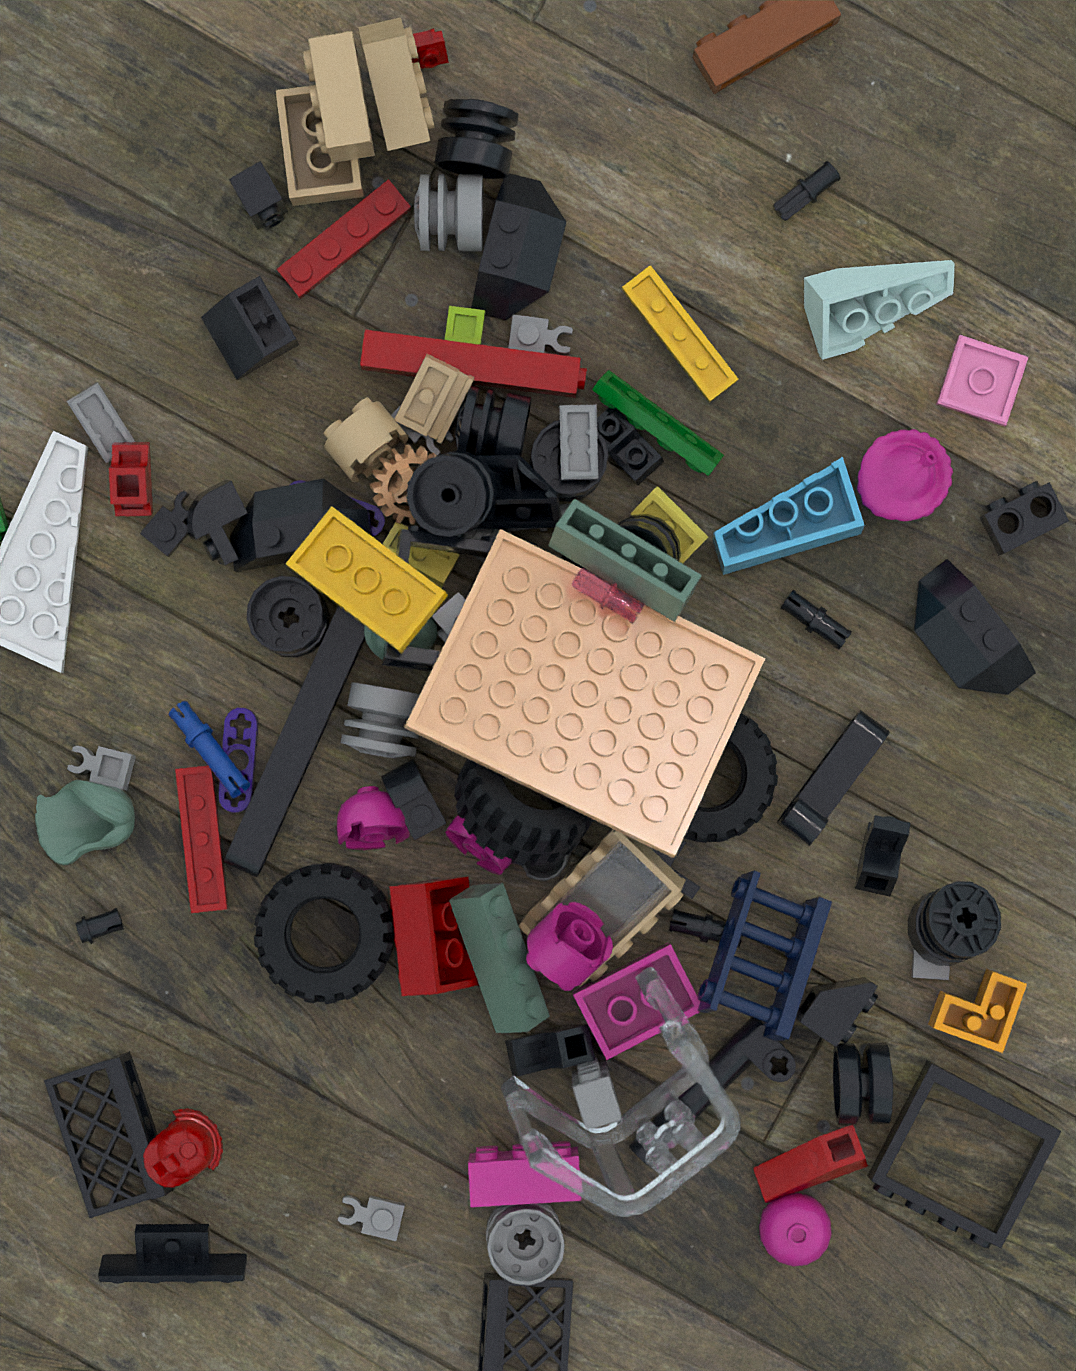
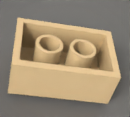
(397, 83)
(339, 97)
(309, 172)

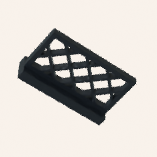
(135, 1118)
(494, 1323)

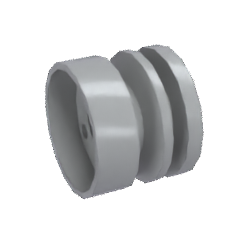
(450, 212)
(381, 720)
(536, 1256)

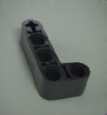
(832, 778)

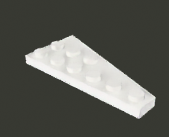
(41, 556)

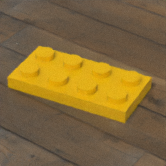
(366, 579)

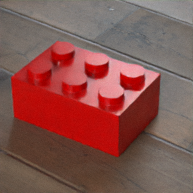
(429, 939)

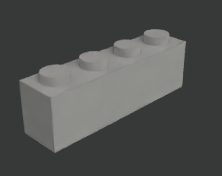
(595, 1094)

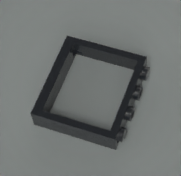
(419, 537)
(921, 1203)

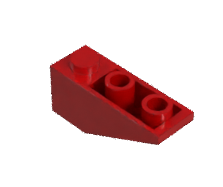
(811, 1164)

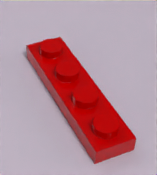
(344, 239)
(201, 839)

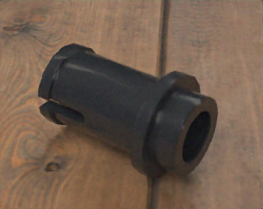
(99, 925)

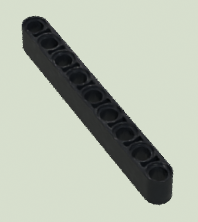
(296, 744)

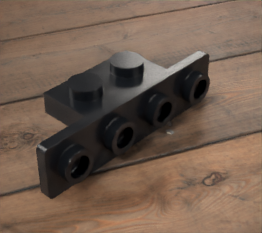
(172, 1255)

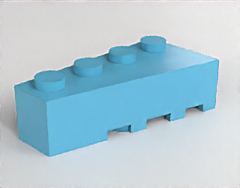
(794, 521)

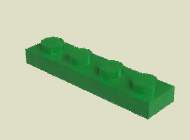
(648, 416)

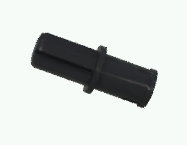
(806, 191)

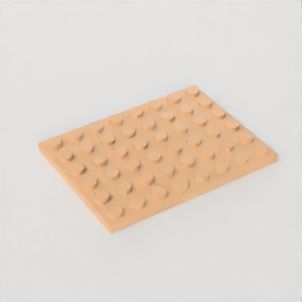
(582, 699)

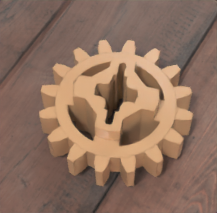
(397, 488)

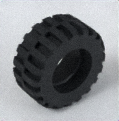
(753, 793)
(511, 826)
(276, 946)

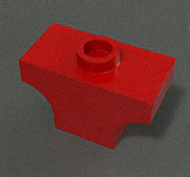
(131, 479)

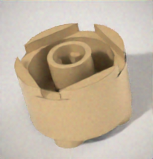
(363, 439)

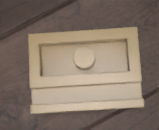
(433, 398)

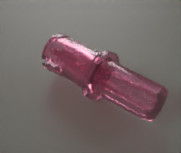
(607, 595)

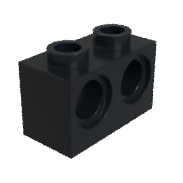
(259, 196)
(1026, 524)

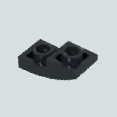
(627, 446)

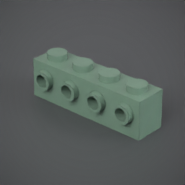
(624, 559)
(499, 958)

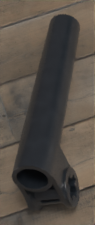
(728, 1064)

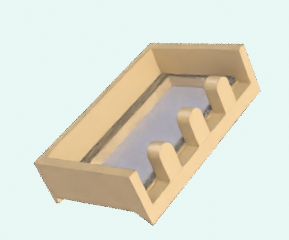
(620, 884)

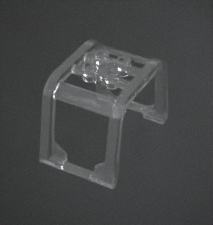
(620, 1196)

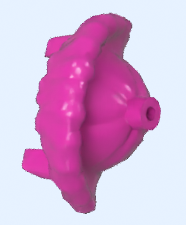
(904, 475)

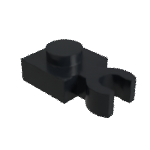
(168, 528)

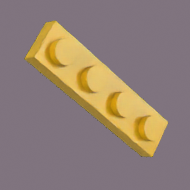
(679, 333)

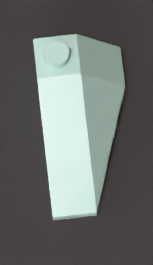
(859, 301)

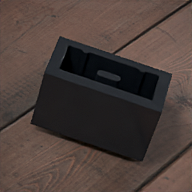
(249, 328)
(835, 1006)

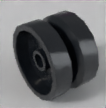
(473, 488)
(864, 1083)

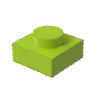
(465, 325)

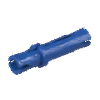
(200, 737)

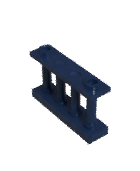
(799, 950)

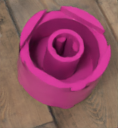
(568, 945)

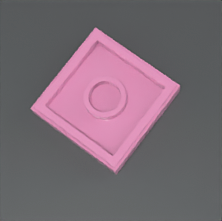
(982, 380)

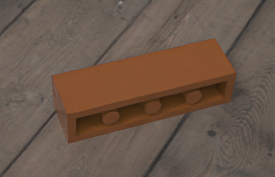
(761, 38)

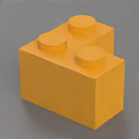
(986, 1019)

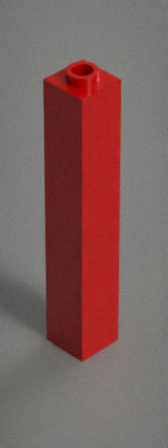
(487, 364)

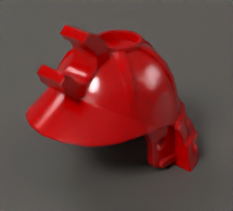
(183, 1149)

